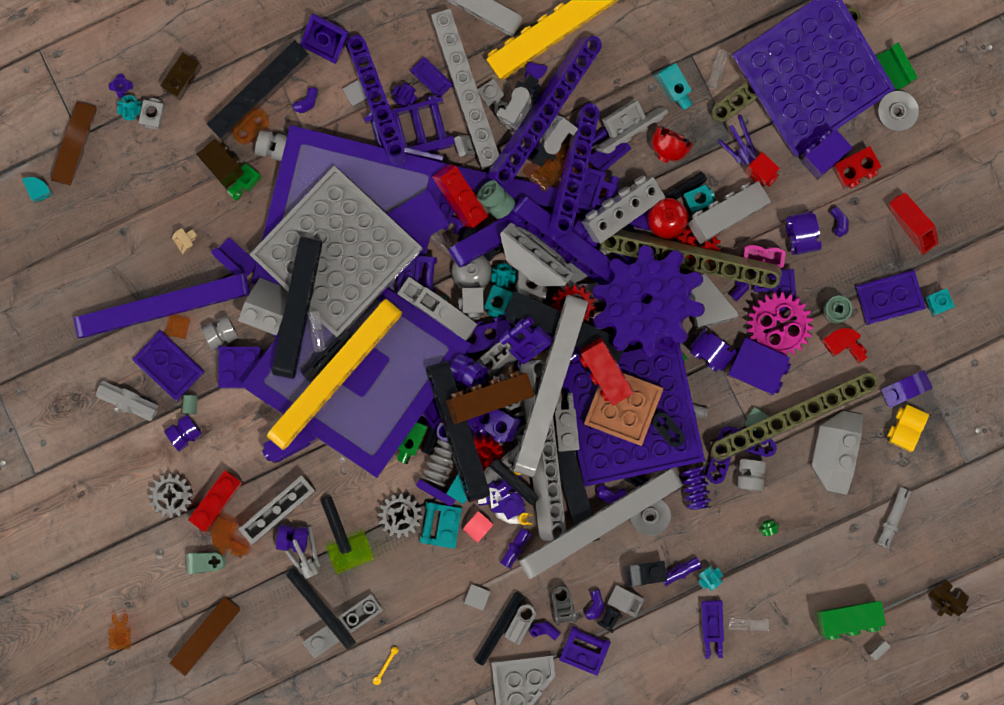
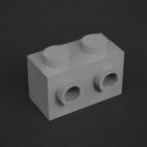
(472, 303)

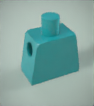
(672, 76)

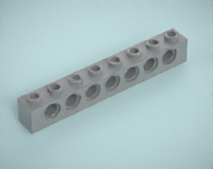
(465, 88)

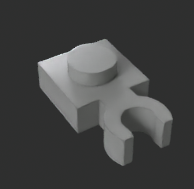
(492, 95)

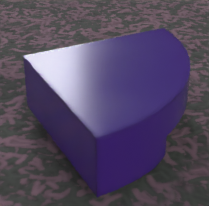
(535, 70)

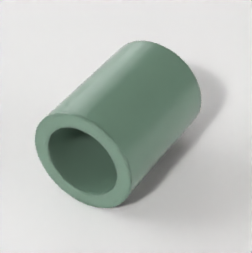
(189, 404)

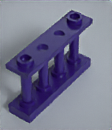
(443, 140)

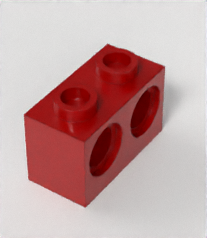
(855, 164)
(763, 170)

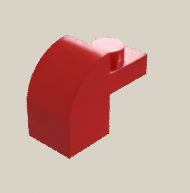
(843, 339)

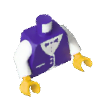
(495, 497)

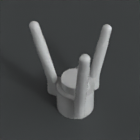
(306, 567)

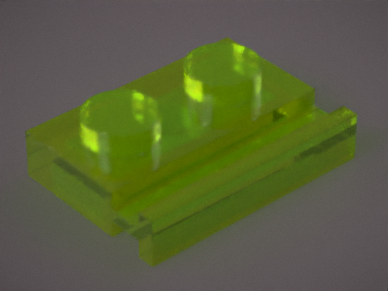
(360, 554)

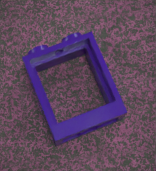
(276, 454)

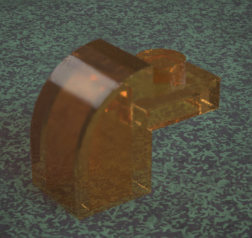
(222, 538)

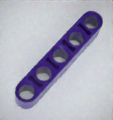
(480, 242)

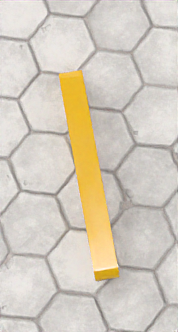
(334, 374)

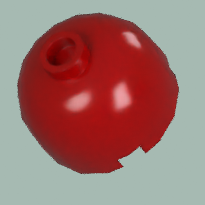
(670, 145)
(667, 218)

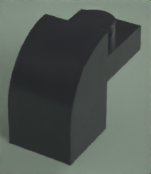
(645, 573)

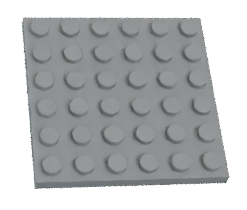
(358, 255)

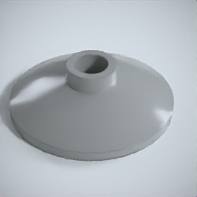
(905, 103)
(661, 521)

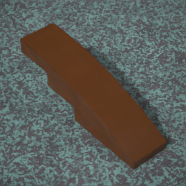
(73, 143)
(204, 636)

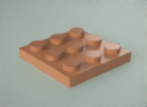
(631, 416)

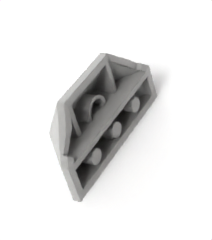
(534, 257)
(838, 451)

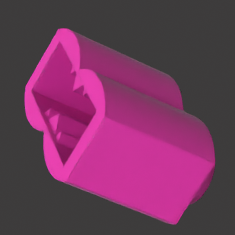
(769, 254)

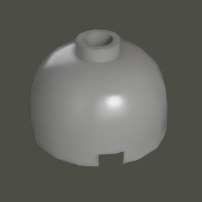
(473, 275)

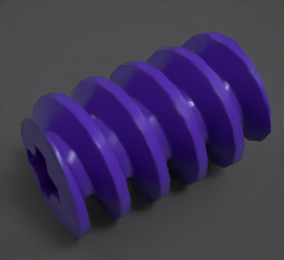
(696, 488)

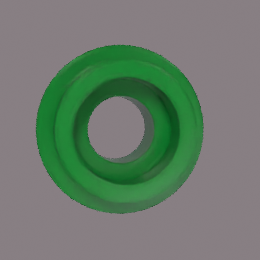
(769, 528)

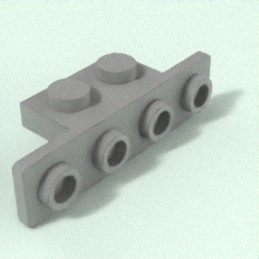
(626, 123)

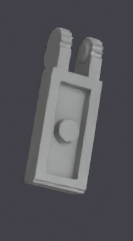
(566, 426)

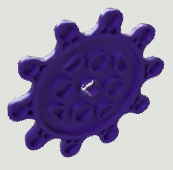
(662, 315)

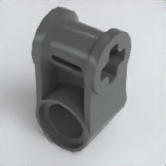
(563, 607)

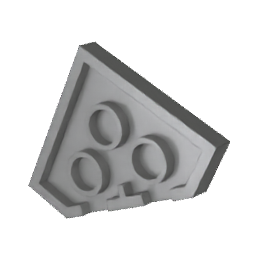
(522, 679)

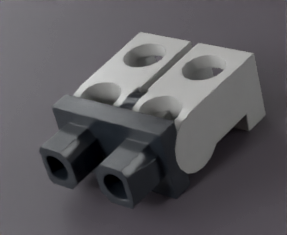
(522, 101)
(551, 141)

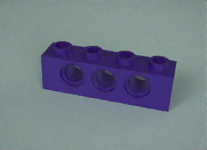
(482, 343)

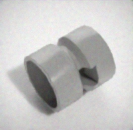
(264, 144)
(220, 332)
(751, 475)

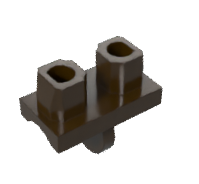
(946, 602)

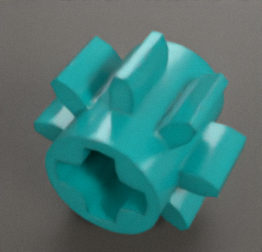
(129, 107)
(503, 276)
(710, 578)

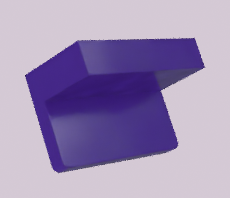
(234, 258)

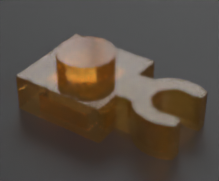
(120, 636)

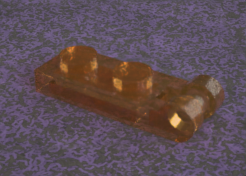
(550, 170)

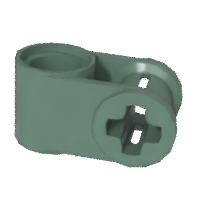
(201, 562)

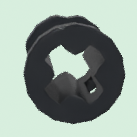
(609, 619)

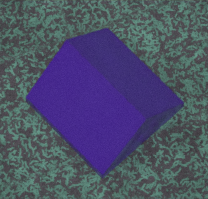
(324, 38)

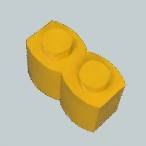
(908, 428)

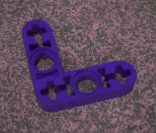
(760, 452)

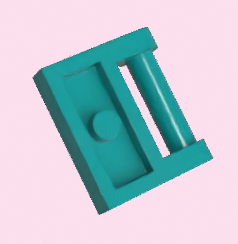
(447, 527)

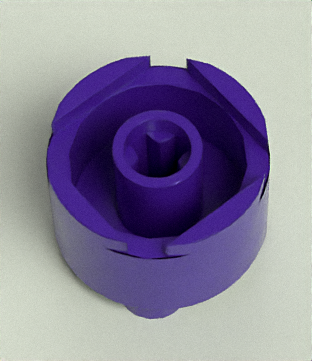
(803, 233)
(713, 350)

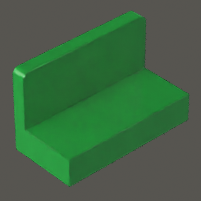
(897, 66)

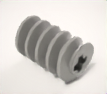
(440, 464)

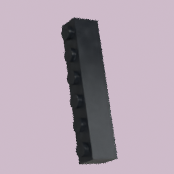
(259, 90)
(547, 318)

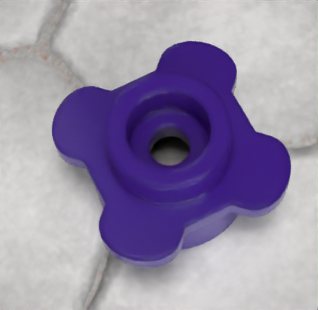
(114, 86)

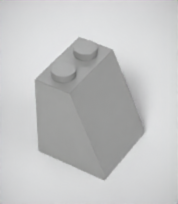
(265, 306)
(716, 306)

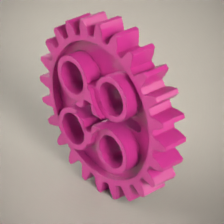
(771, 307)

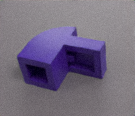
(906, 388)

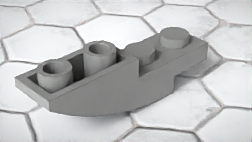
(437, 308)
(351, 620)

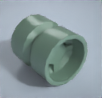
(495, 199)
(837, 309)

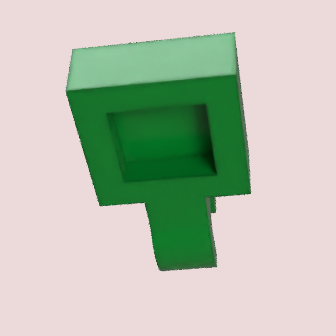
(246, 181)

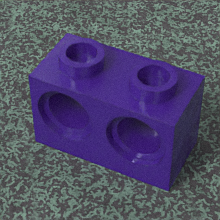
(494, 425)

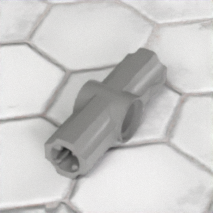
(127, 401)

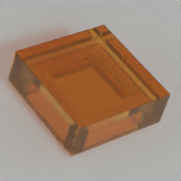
(177, 327)

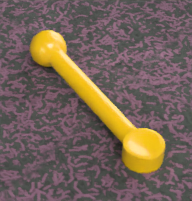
(377, 680)

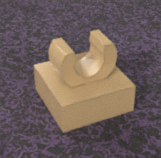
(184, 240)

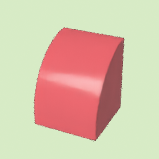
(477, 527)

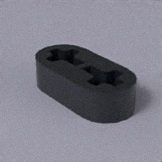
(665, 433)

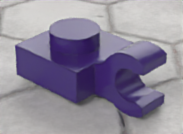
(510, 503)

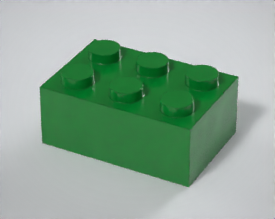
(851, 619)

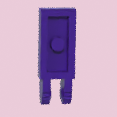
(712, 626)

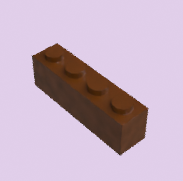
(490, 398)

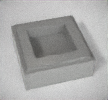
(355, 93)
(465, 146)
(477, 597)
(879, 650)

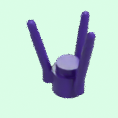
(747, 152)

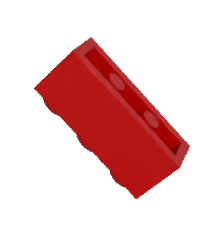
(460, 196)
(605, 372)
(215, 501)

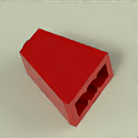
(914, 223)

